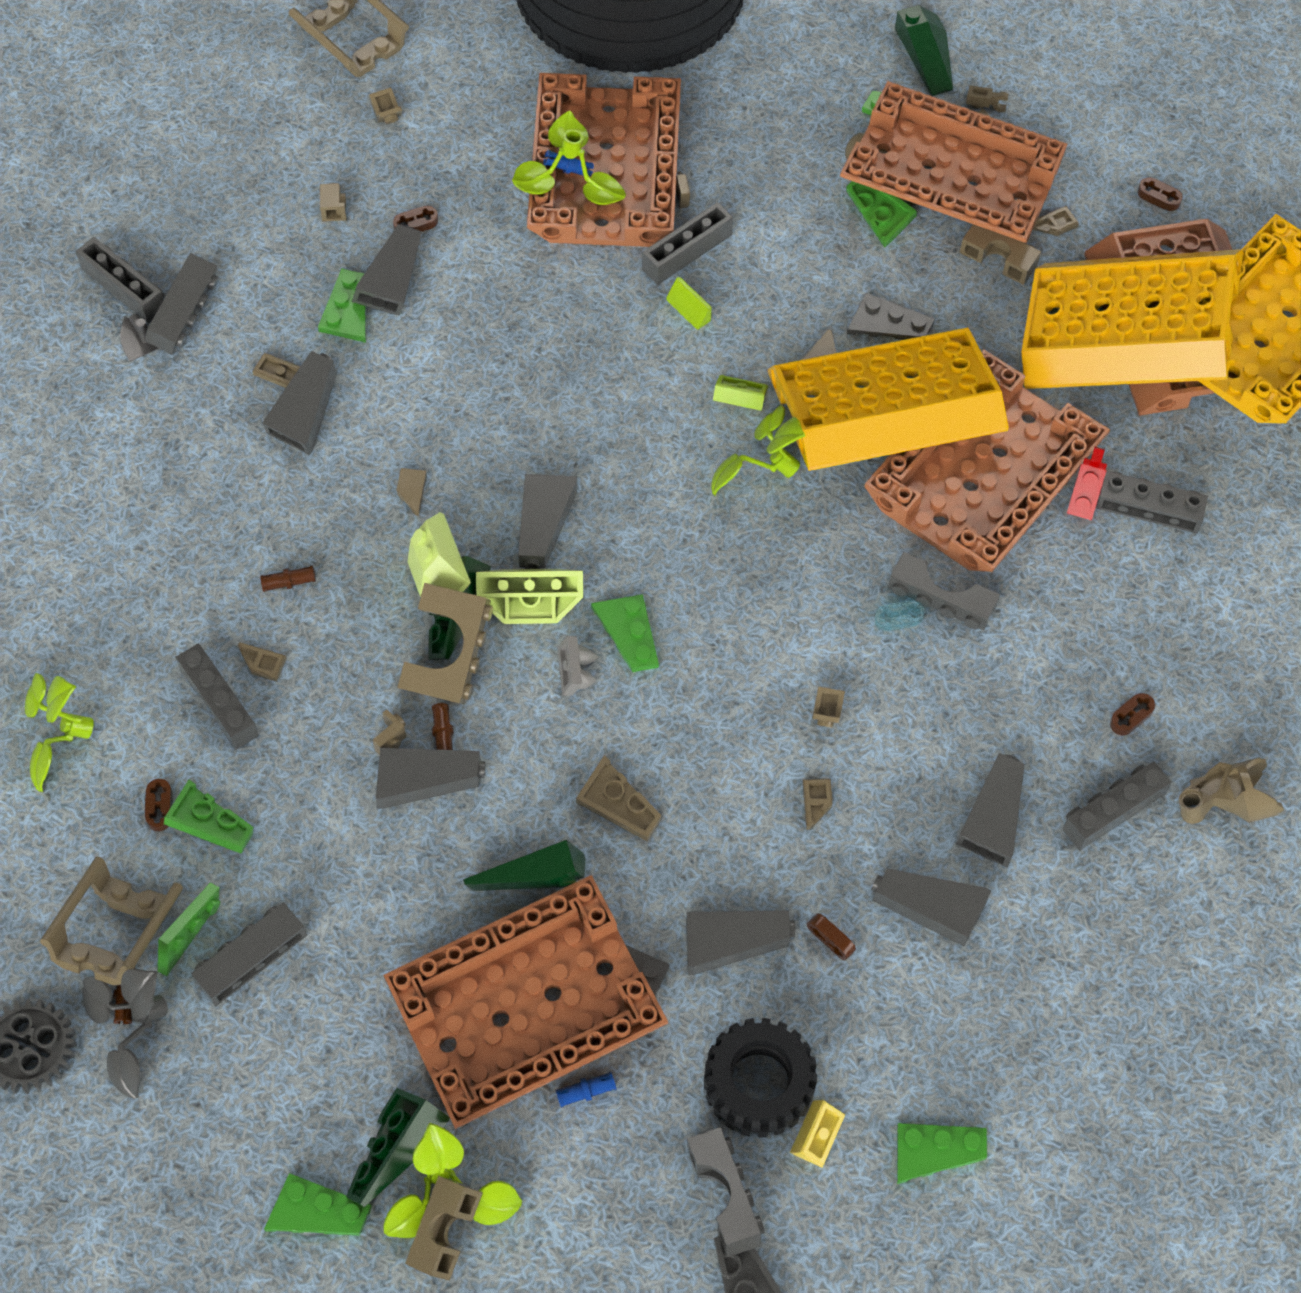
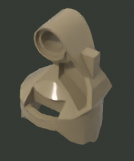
(1229, 789)

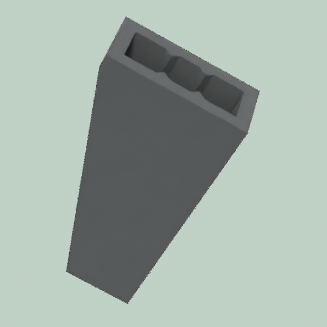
(389, 275)
(303, 403)
(544, 512)
(425, 774)
(994, 817)
(932, 902)
(733, 936)

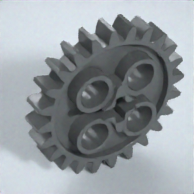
(42, 1022)

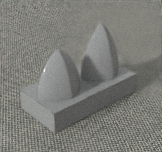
(570, 658)

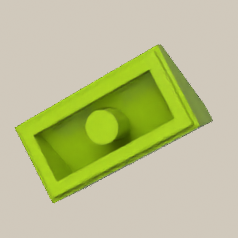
(689, 303)
(740, 392)

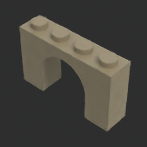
(453, 681)

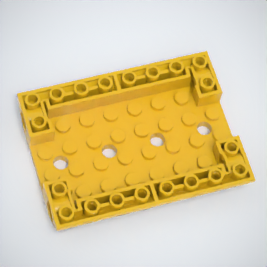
(1269, 284)
(1129, 339)
(944, 402)

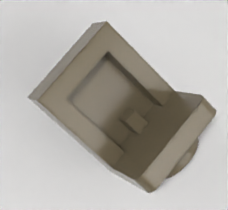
(385, 106)
(828, 706)
(393, 734)

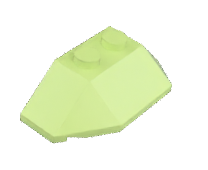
(435, 556)
(530, 594)

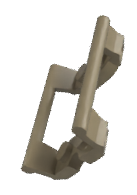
(363, 58)
(120, 897)

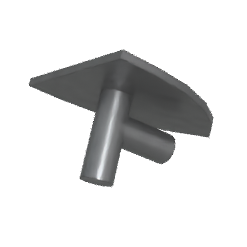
(133, 337)

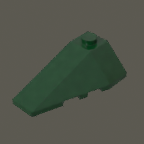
(927, 47)
(446, 632)
(546, 868)
(391, 1152)

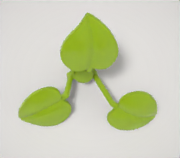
(570, 137)
(780, 458)
(70, 724)
(435, 1157)

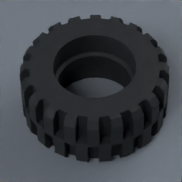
(753, 1114)

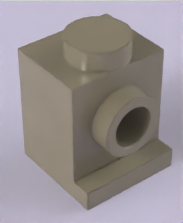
(332, 202)

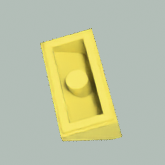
(818, 1132)

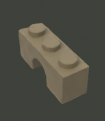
(1019, 256)
(431, 1249)

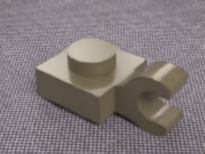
(984, 97)

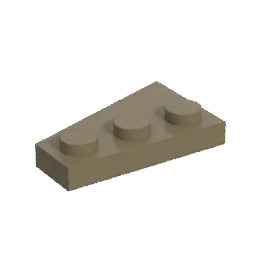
(618, 802)

